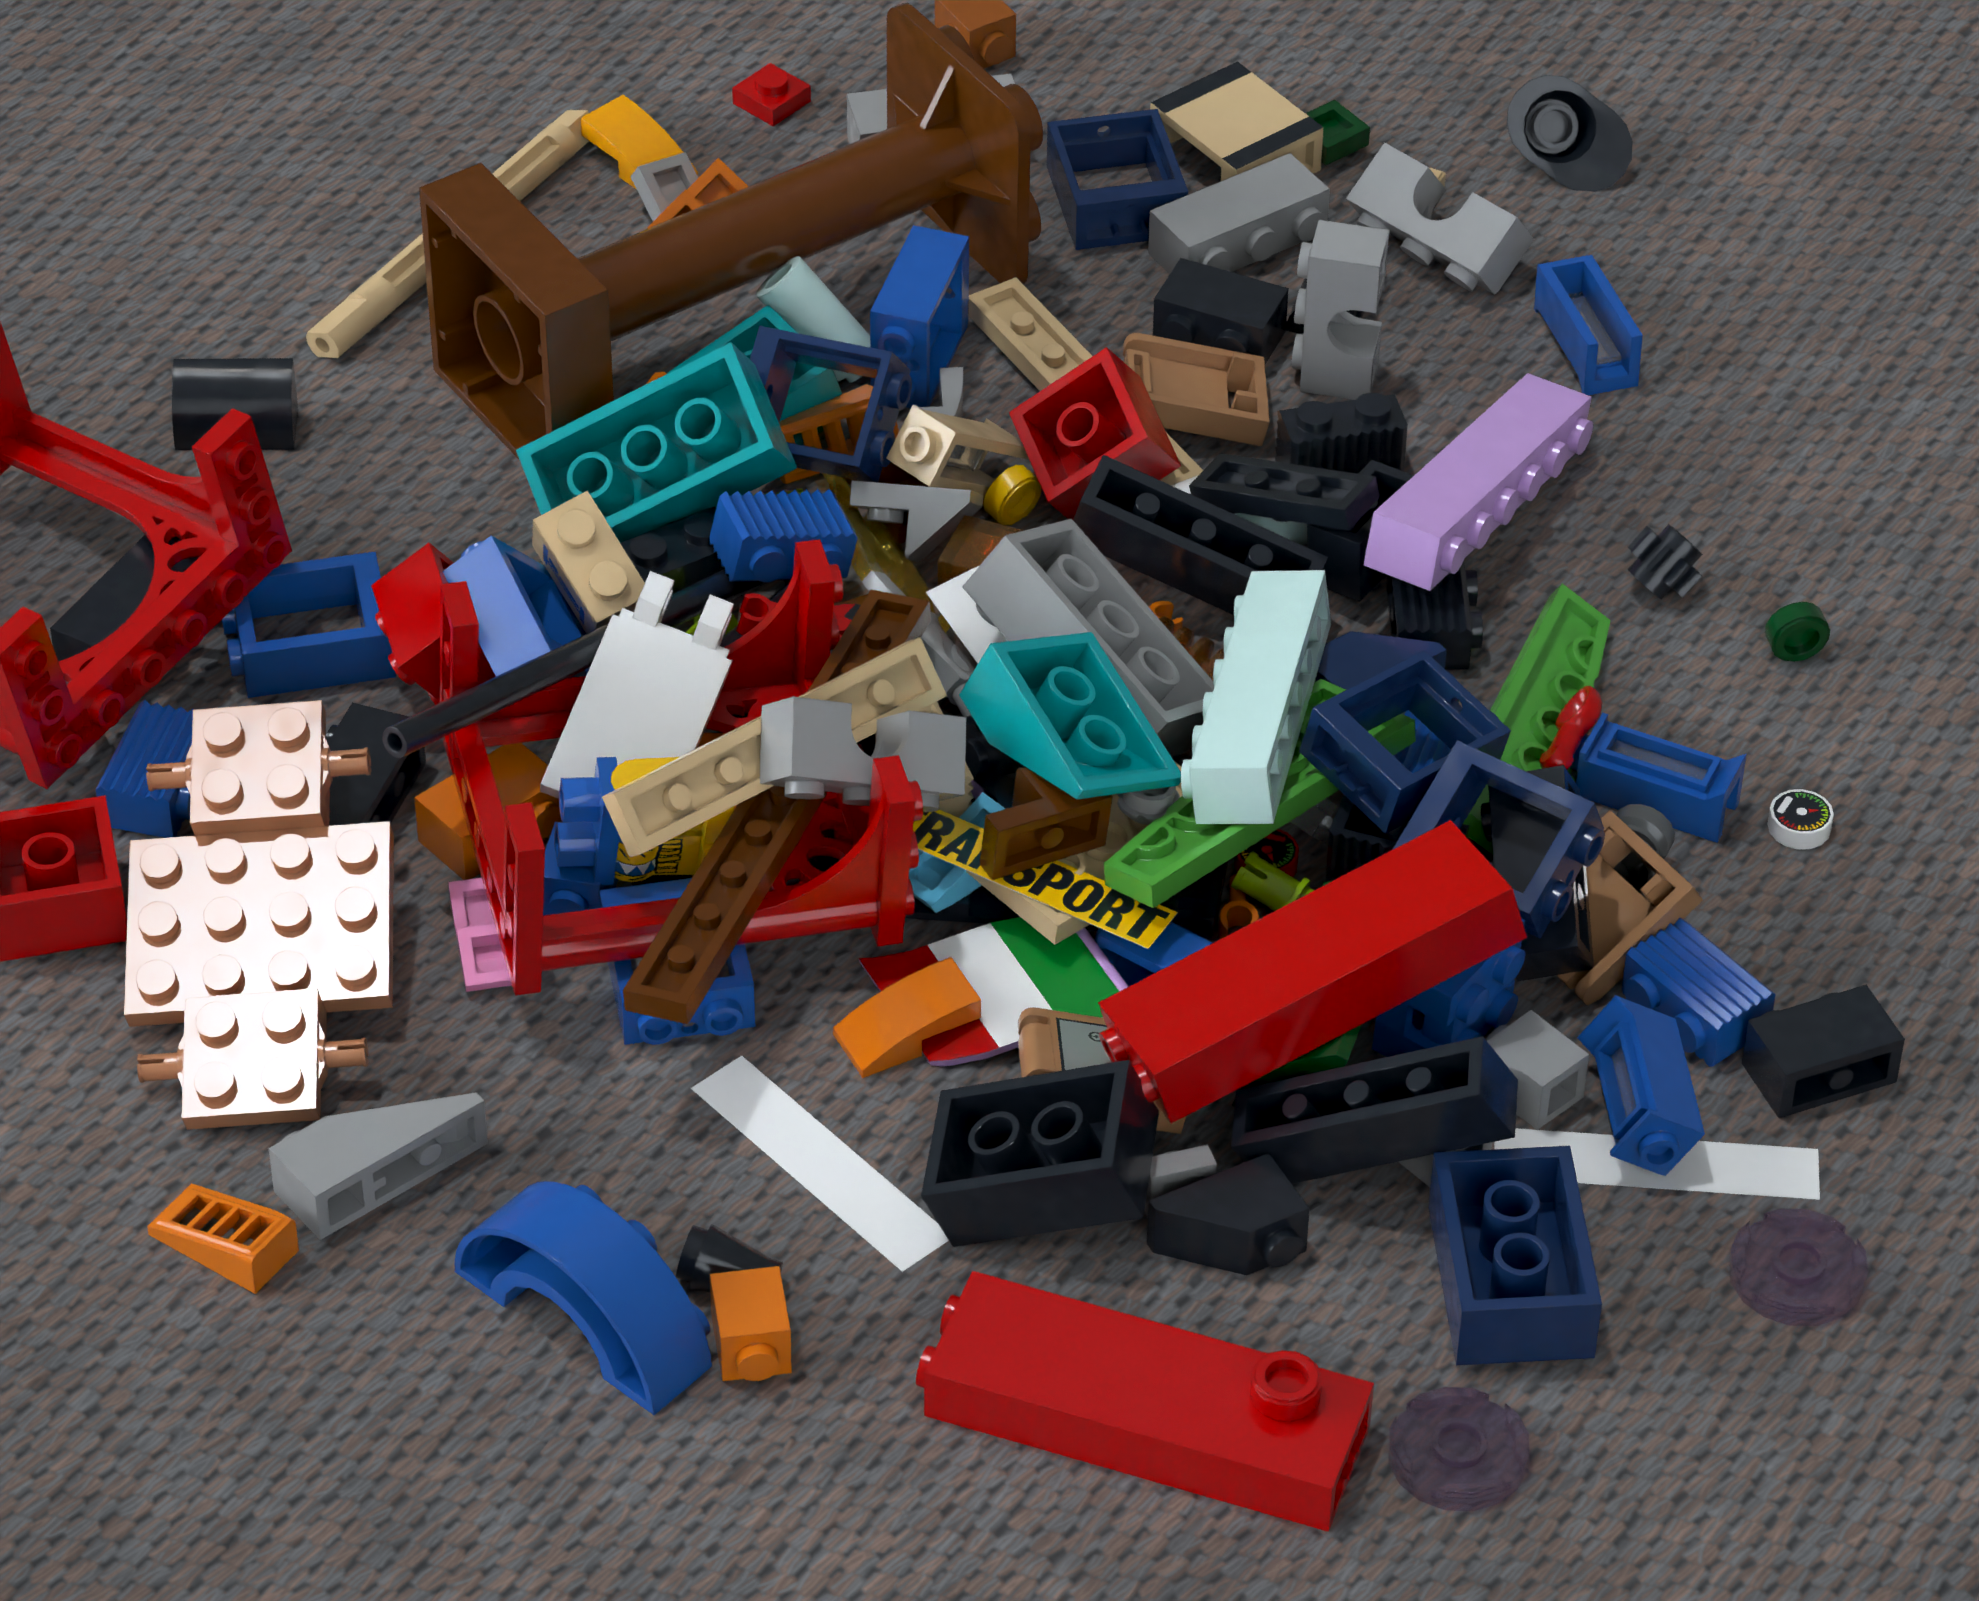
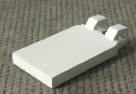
(645, 688)

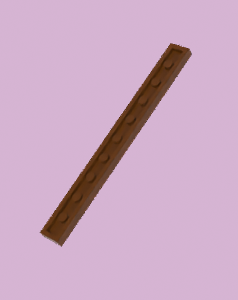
(752, 845)

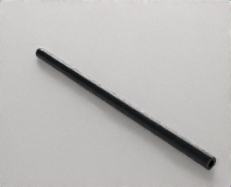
(541, 672)

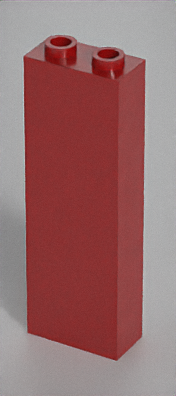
(1311, 971)
(1138, 1400)

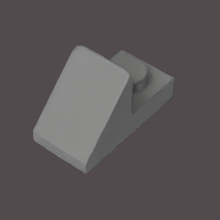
(931, 510)

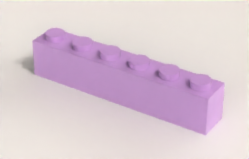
(1478, 482)

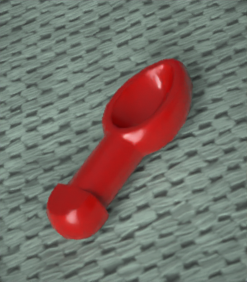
(1572, 724)

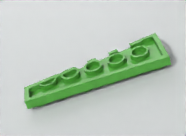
(1551, 668)
(1178, 851)

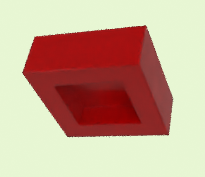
(771, 94)

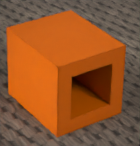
(751, 1324)

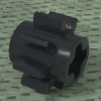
(1665, 561)

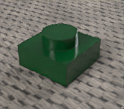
(1341, 132)

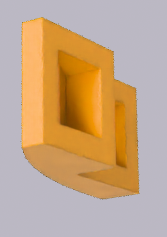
(628, 136)

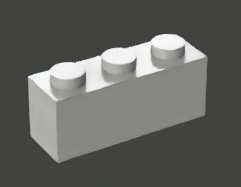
(1241, 217)

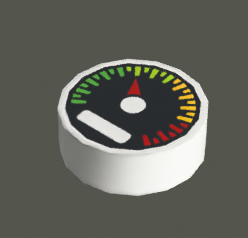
(1800, 819)

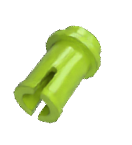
(1268, 883)

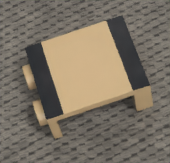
(1240, 122)

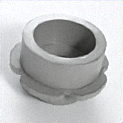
(1147, 804)

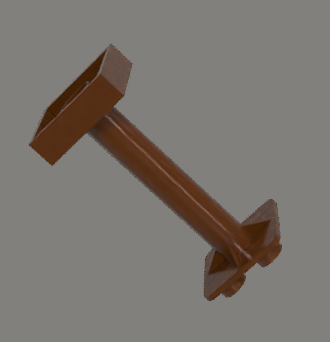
(532, 327)

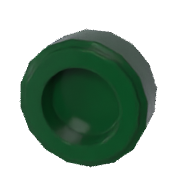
(1797, 631)

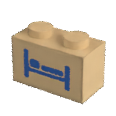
(586, 561)

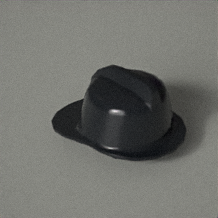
(1569, 133)

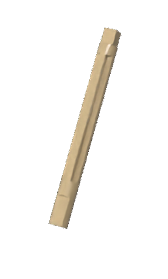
(407, 271)

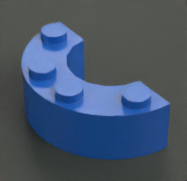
(602, 1277)

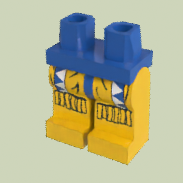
(591, 839)

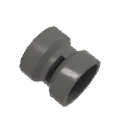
(1652, 829)

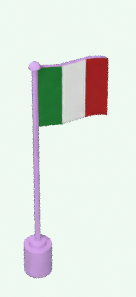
(1010, 971)

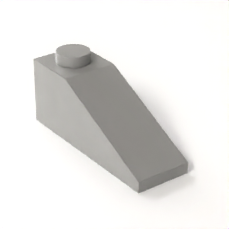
(370, 1156)

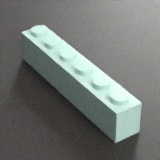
(1258, 698)

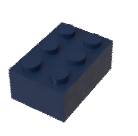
(1514, 1255)

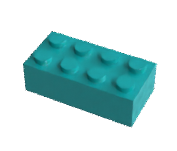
(665, 447)

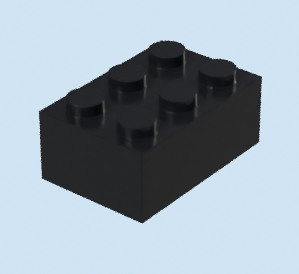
(1040, 1154)

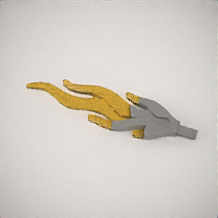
(884, 568)

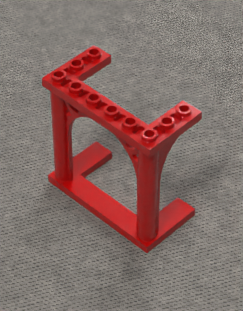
(221, 516)
(768, 665)

